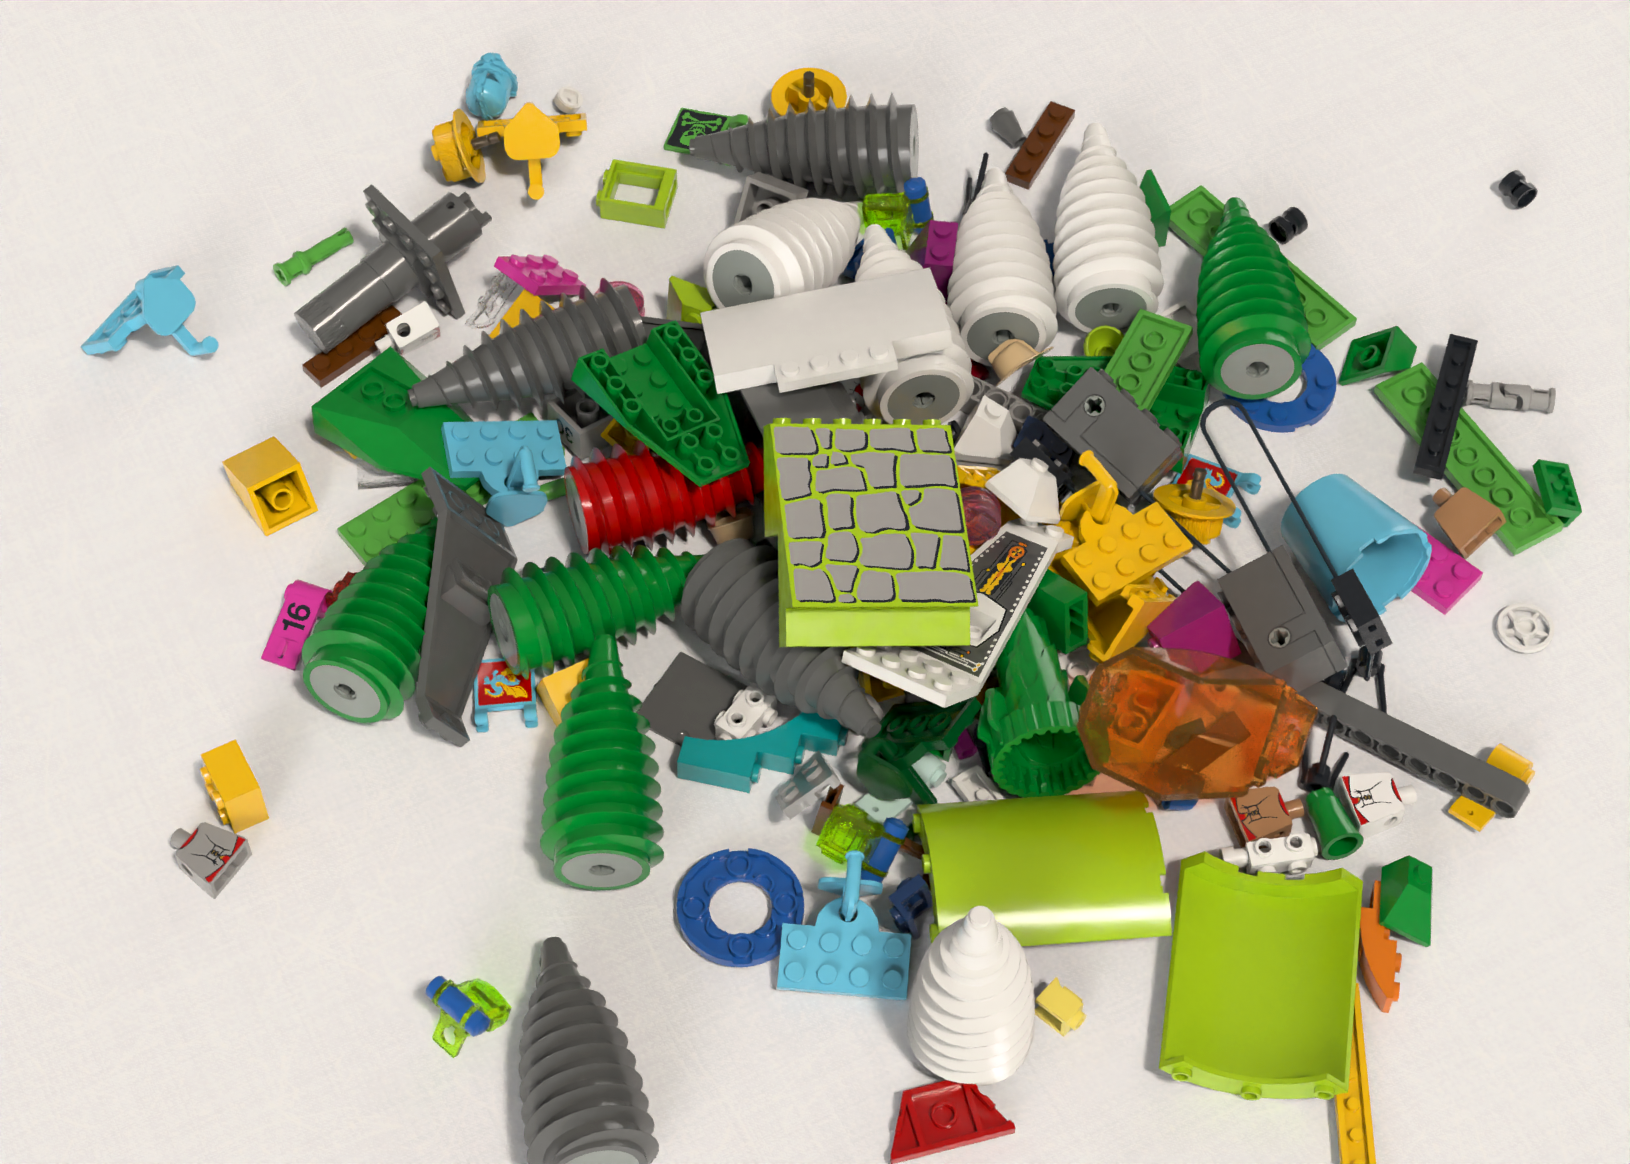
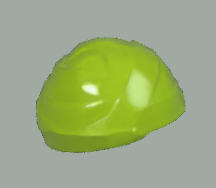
(1102, 341)

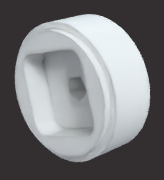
(568, 100)

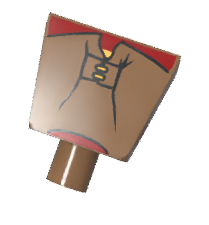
(1262, 815)

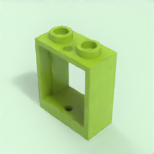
(643, 176)

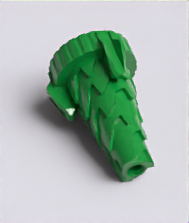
(1034, 717)

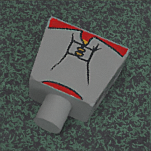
(210, 856)

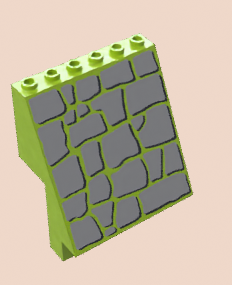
(868, 533)

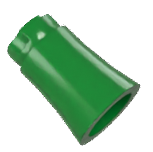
(1332, 825)

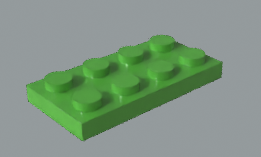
(1148, 356)

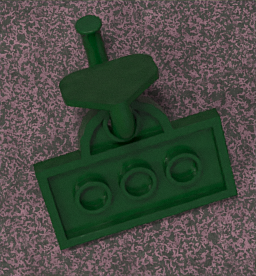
(904, 738)

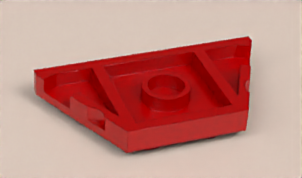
(944, 1119)

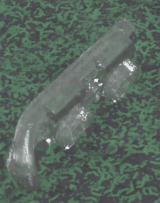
(487, 303)

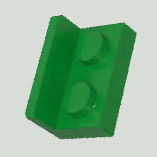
(1557, 490)

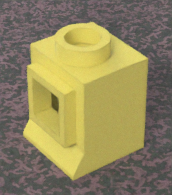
(1060, 1008)

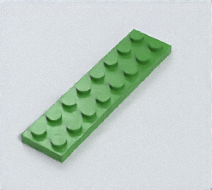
(1196, 221)
(1472, 461)
(399, 516)

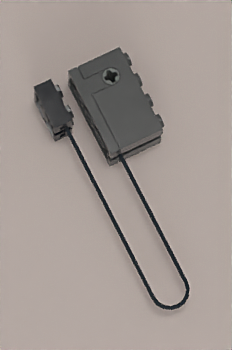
(1119, 436)
(1275, 608)

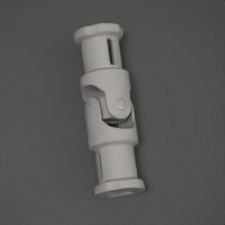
(1505, 396)

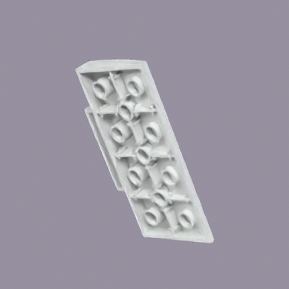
(826, 333)

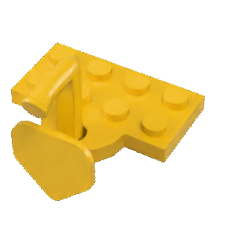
(534, 137)
(1116, 543)

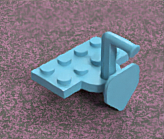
(157, 301)
(506, 454)
(844, 954)

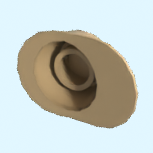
(1012, 356)
(729, 528)

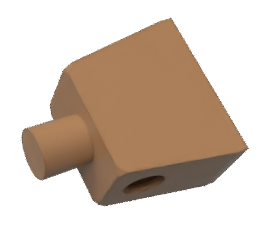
(1466, 519)

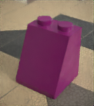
(936, 250)
(1195, 622)

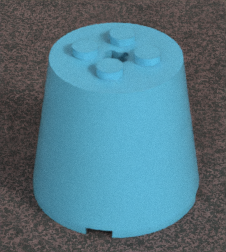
(1355, 534)

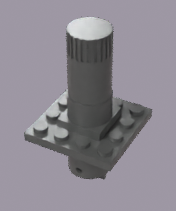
(409, 257)

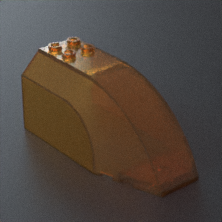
(1191, 724)

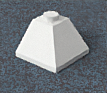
(987, 432)
(1028, 490)

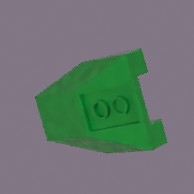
(668, 402)
(1176, 407)
(379, 425)

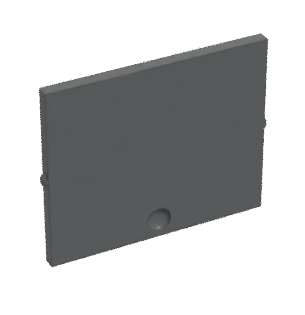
(689, 700)

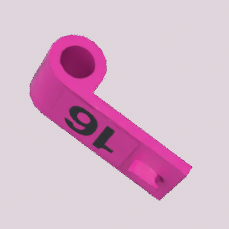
(295, 623)

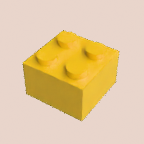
(233, 787)

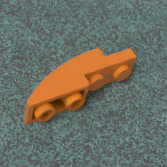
(1378, 954)

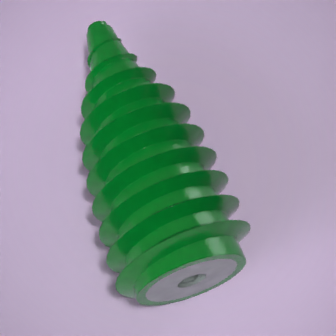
(1249, 311)
(565, 607)
(371, 639)
(602, 782)

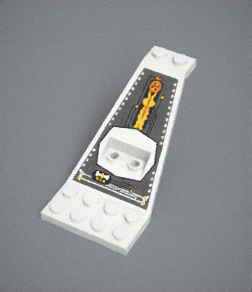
(1005, 581)

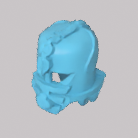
(490, 94)

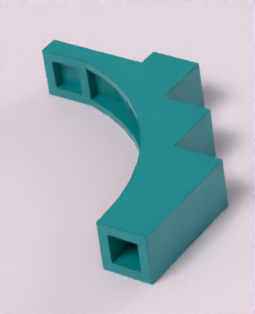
(739, 762)

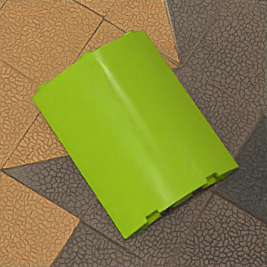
(1048, 866)
(1262, 981)

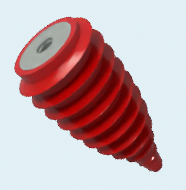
(646, 496)

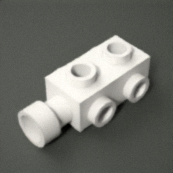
(752, 709)
(1277, 858)

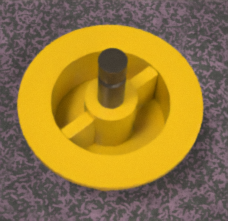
(807, 84)
(460, 148)
(1196, 507)

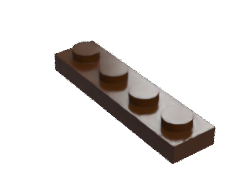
(1039, 145)
(355, 348)

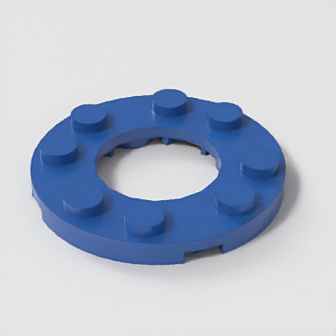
(1304, 410)
(732, 867)

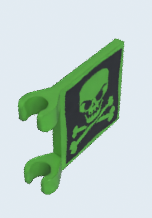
(696, 123)

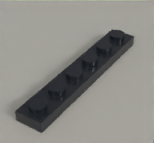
(1445, 407)

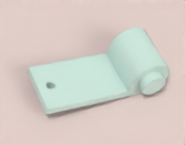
(929, 769)

